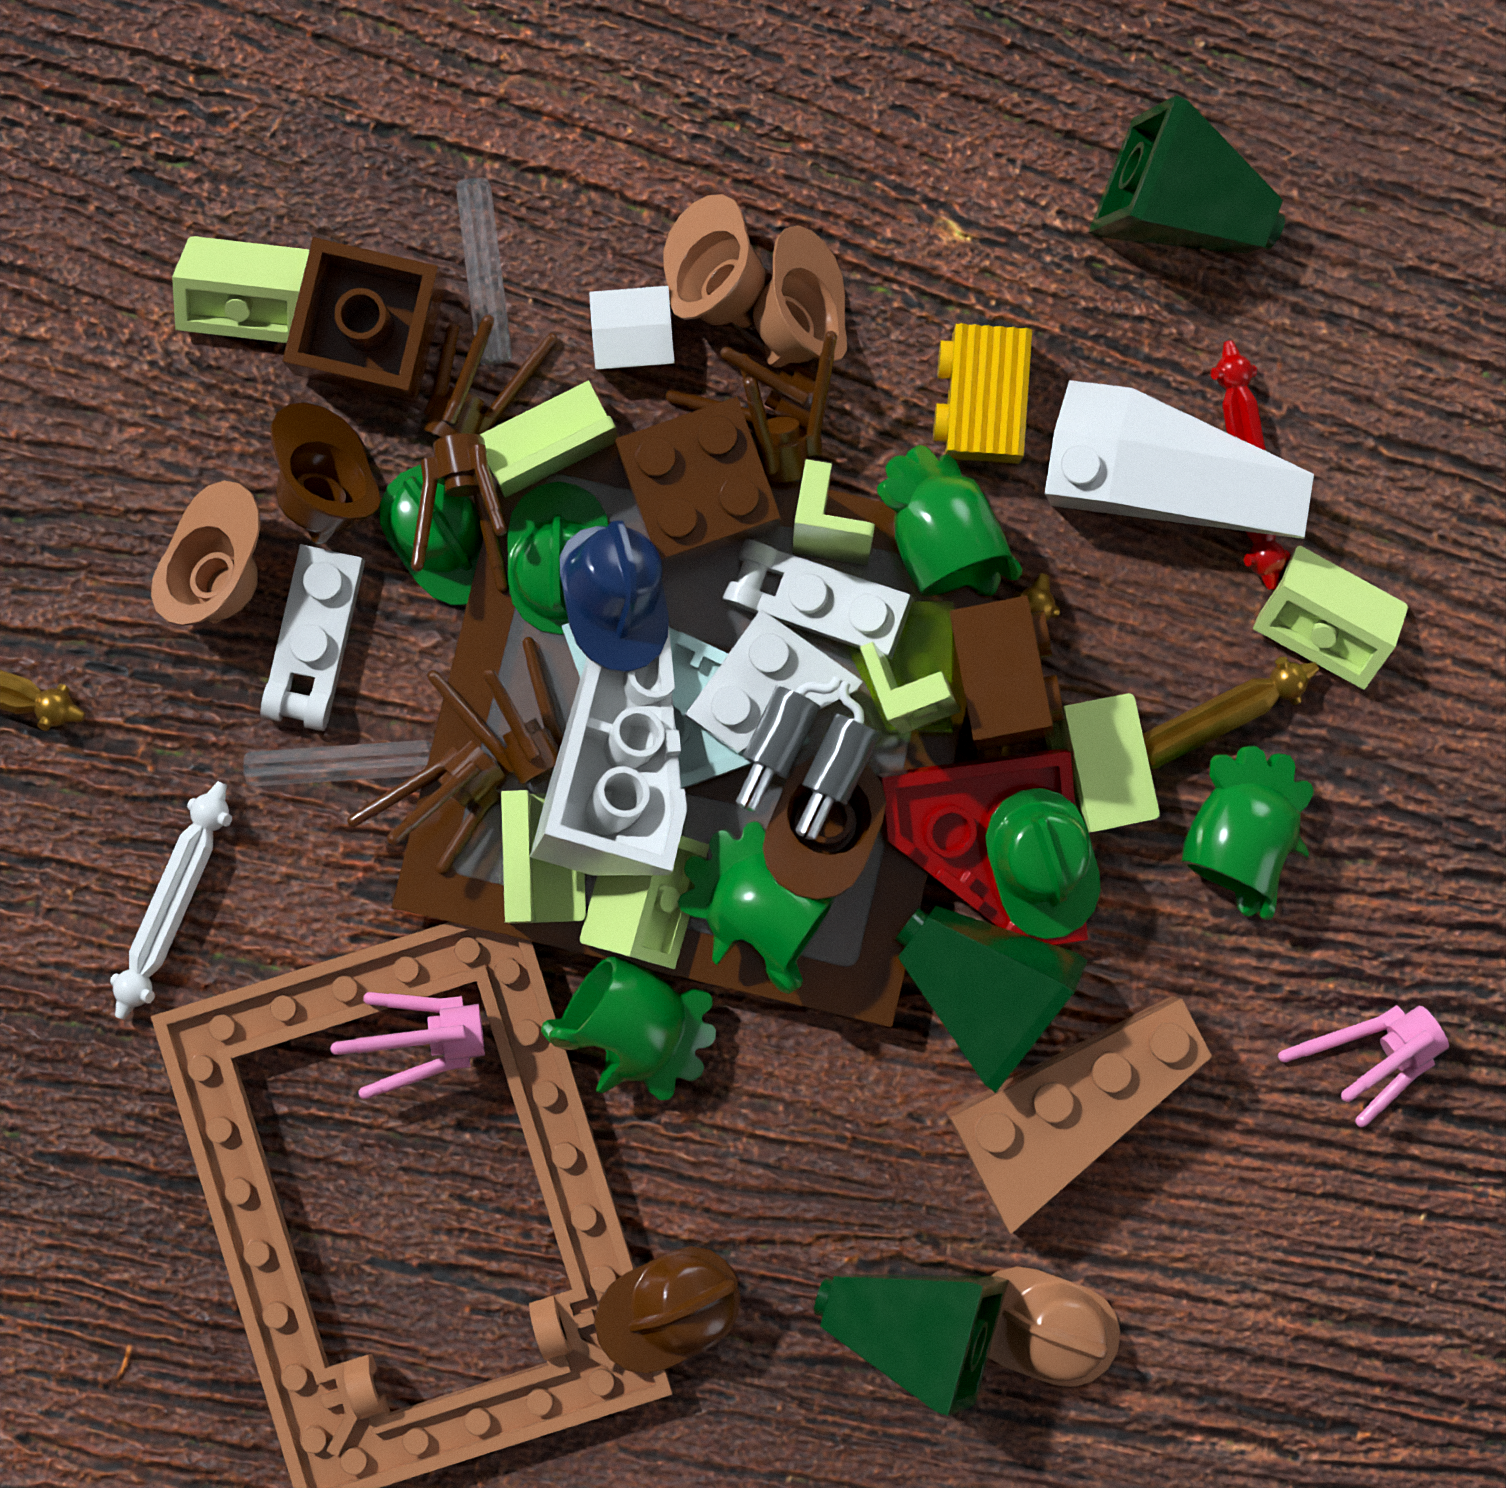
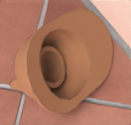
(712, 264)
(801, 300)
(210, 559)
(1053, 1329)

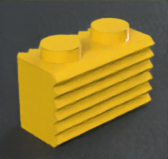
(985, 393)

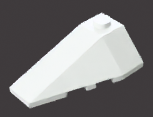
(1152, 461)
(617, 776)

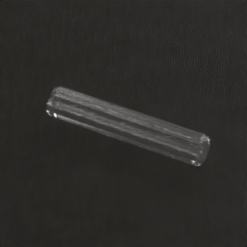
(483, 266)
(336, 763)

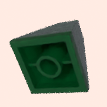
(1186, 187)
(988, 985)
(918, 1329)

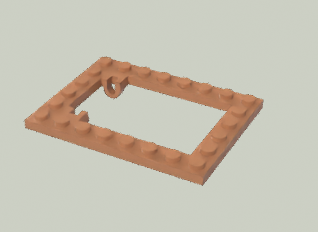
(331, 1417)

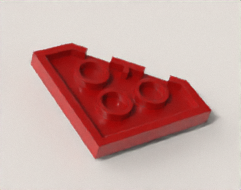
(944, 814)

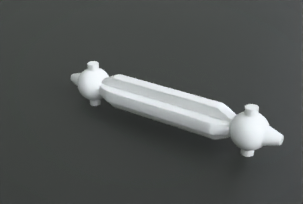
(170, 900)

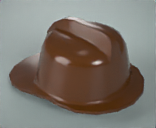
(322, 471)
(840, 851)
(667, 1310)

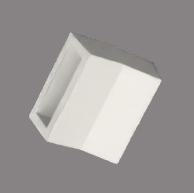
(631, 327)

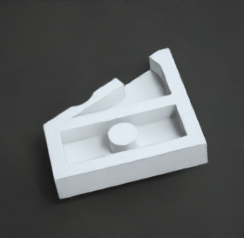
(745, 680)

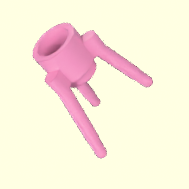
(452, 1033)
(1410, 1047)

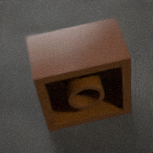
(364, 320)
(698, 483)
(1003, 673)

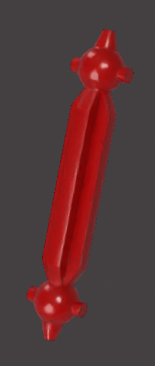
(1243, 421)

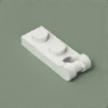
(820, 599)
(313, 635)

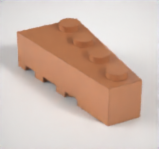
(1075, 1106)

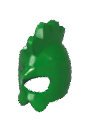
(945, 526)
(1248, 827)
(749, 905)
(639, 1023)

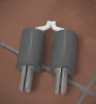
(836, 764)

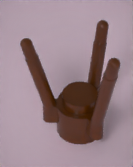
(790, 390)
(457, 411)
(780, 440)
(464, 471)
(529, 747)
(465, 777)

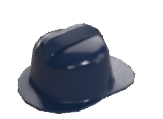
(615, 596)

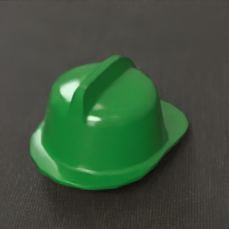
(453, 536)
(536, 539)
(1043, 863)

